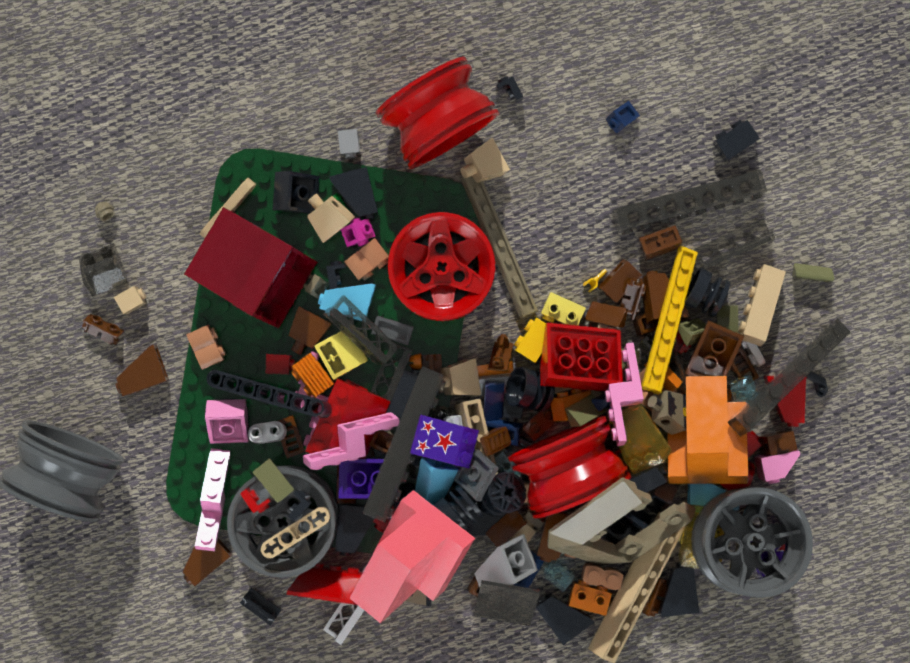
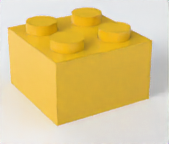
(531, 343)

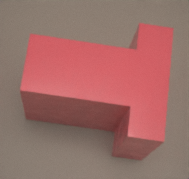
(414, 554)

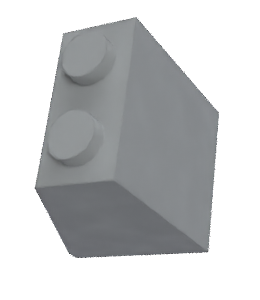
(508, 563)

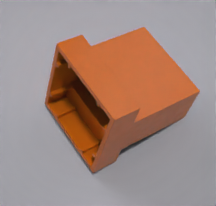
(709, 447)

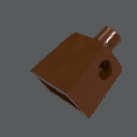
(307, 330)
(777, 443)

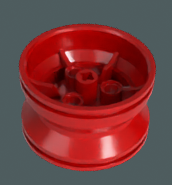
(437, 112)
(426, 260)
(569, 468)

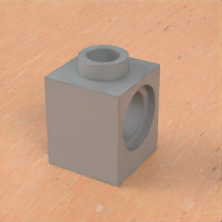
(349, 143)

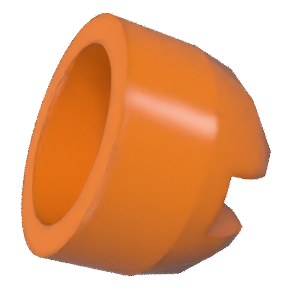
(417, 359)

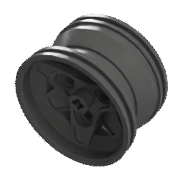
(60, 471)
(242, 523)
(792, 531)

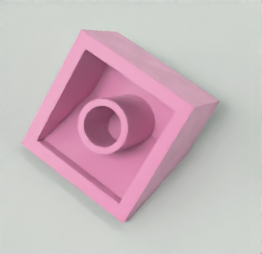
(227, 421)
(775, 467)

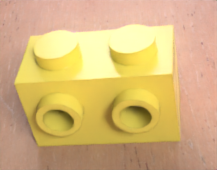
(563, 307)

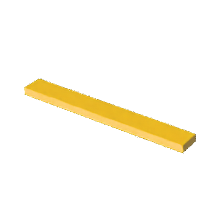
(669, 320)

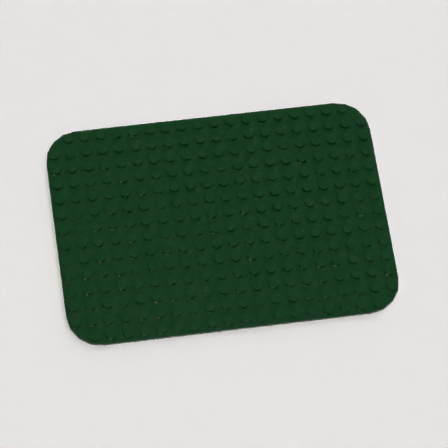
(247, 340)

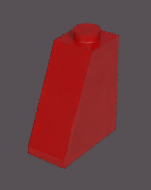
(792, 406)

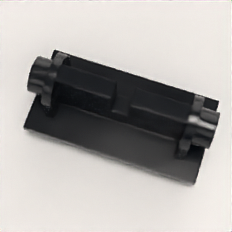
(260, 606)

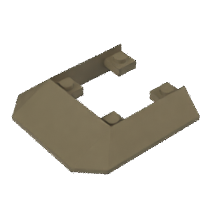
(581, 531)

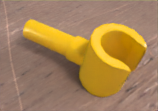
(594, 281)

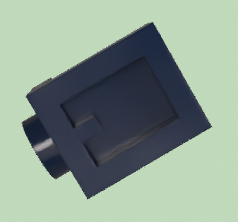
(622, 117)

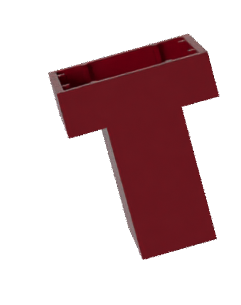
(250, 268)

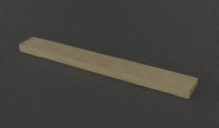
(501, 247)

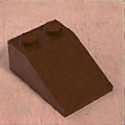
(714, 351)

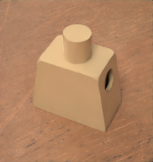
(485, 163)
(328, 216)
(462, 378)

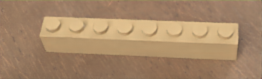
(632, 598)

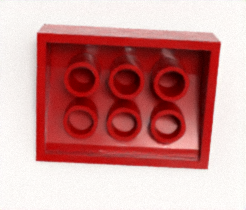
(580, 357)
(348, 405)
(326, 583)

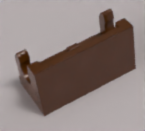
(660, 242)
(615, 283)

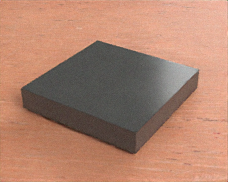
(478, 476)

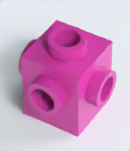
(360, 229)

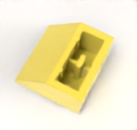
(340, 355)

